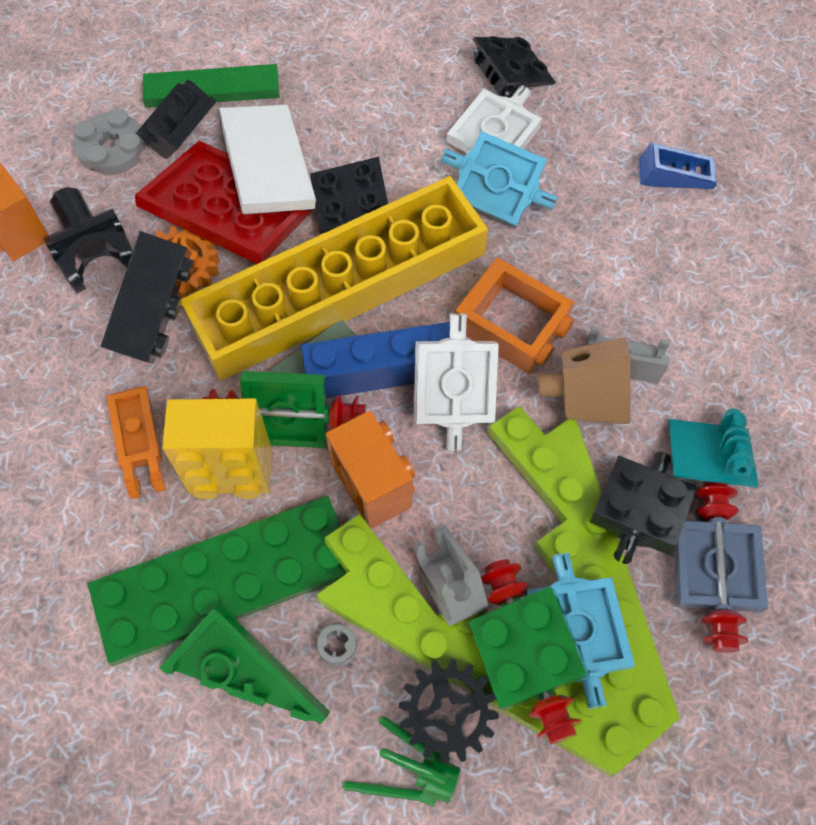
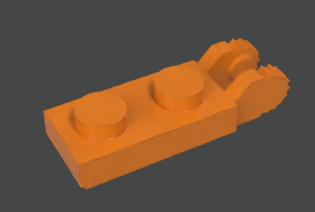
(136, 438)

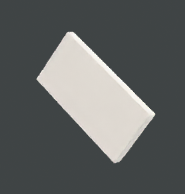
(266, 159)

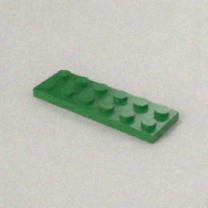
(239, 569)

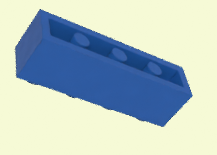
(370, 359)

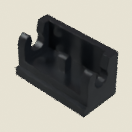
(175, 118)

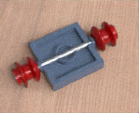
(720, 567)

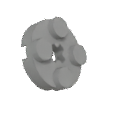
(104, 127)

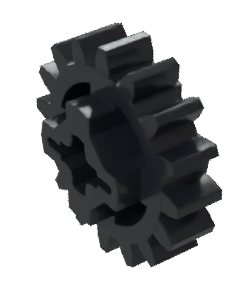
(455, 731)

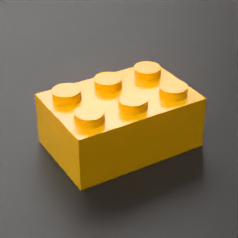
(218, 446)

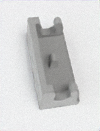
(646, 361)
(451, 578)

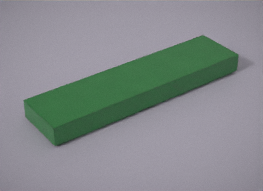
(219, 83)

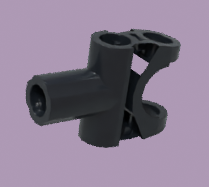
(83, 236)

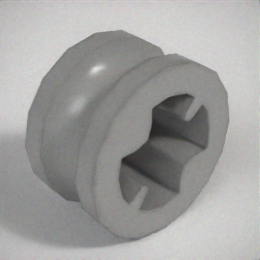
(323, 645)

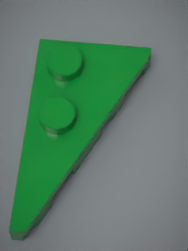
(231, 659)

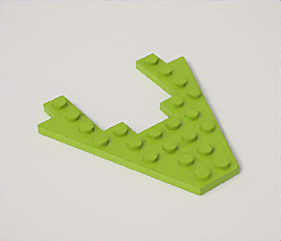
(389, 606)

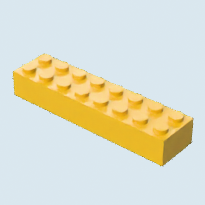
(334, 277)

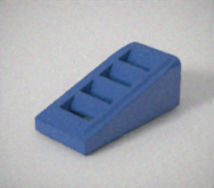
(657, 173)

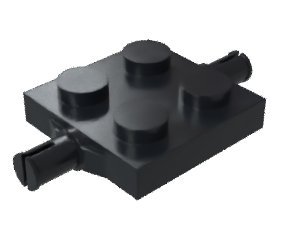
(643, 506)

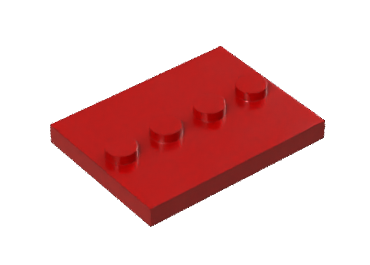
(203, 199)

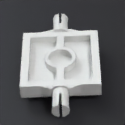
(497, 116)
(455, 382)

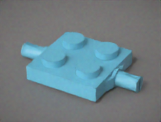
(500, 178)
(595, 624)

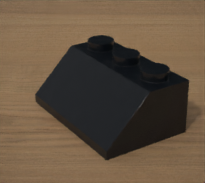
(148, 298)

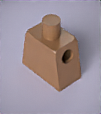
(593, 382)

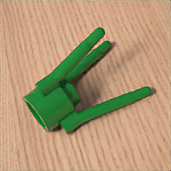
(433, 776)

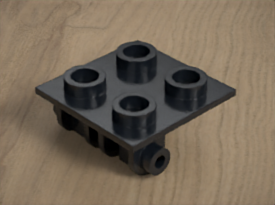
(510, 64)
(348, 192)

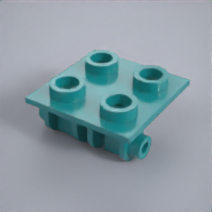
(714, 451)

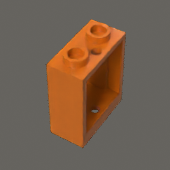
(511, 348)

